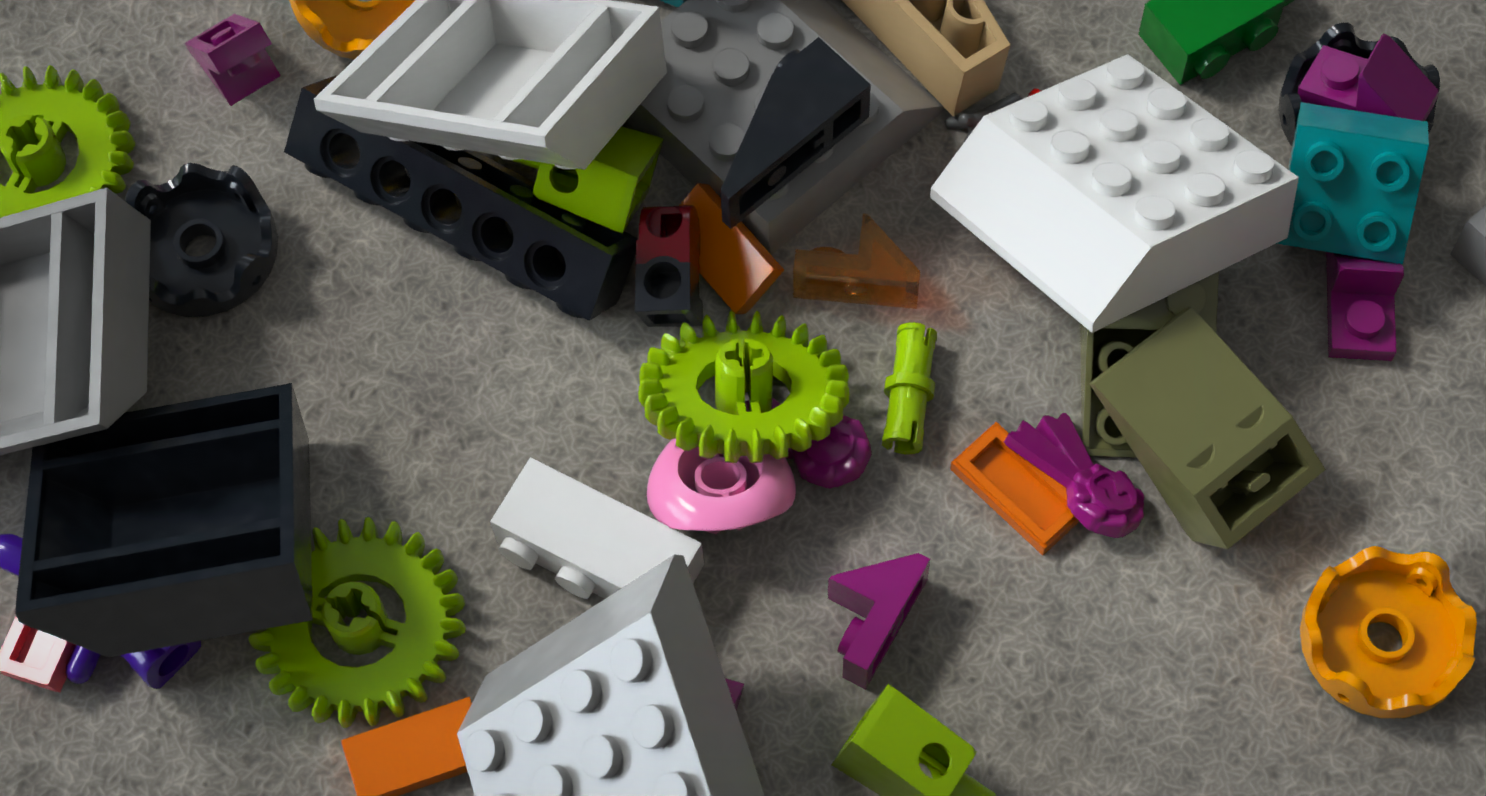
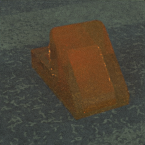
(873, 277)

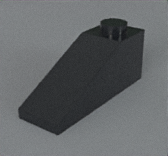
(801, 115)

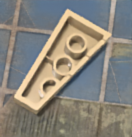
(944, 43)

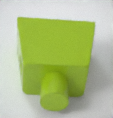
(609, 186)
(894, 740)

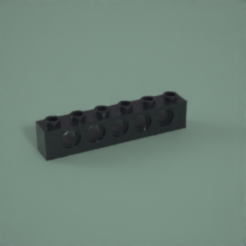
(489, 196)

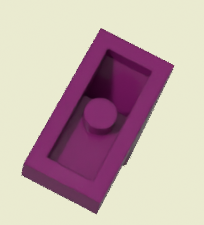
(234, 57)
(1381, 84)
(1361, 307)
(882, 596)

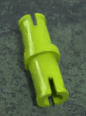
(909, 388)

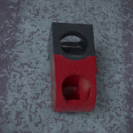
(668, 267)

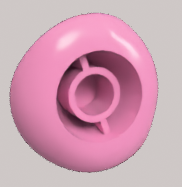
(717, 494)

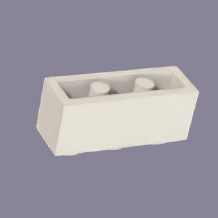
(583, 534)

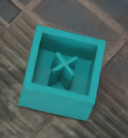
(1355, 181)

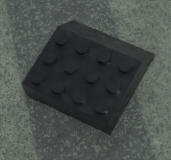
(171, 526)

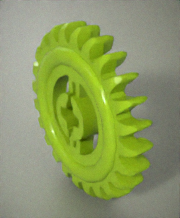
(31, 134)
(743, 364)
(415, 647)

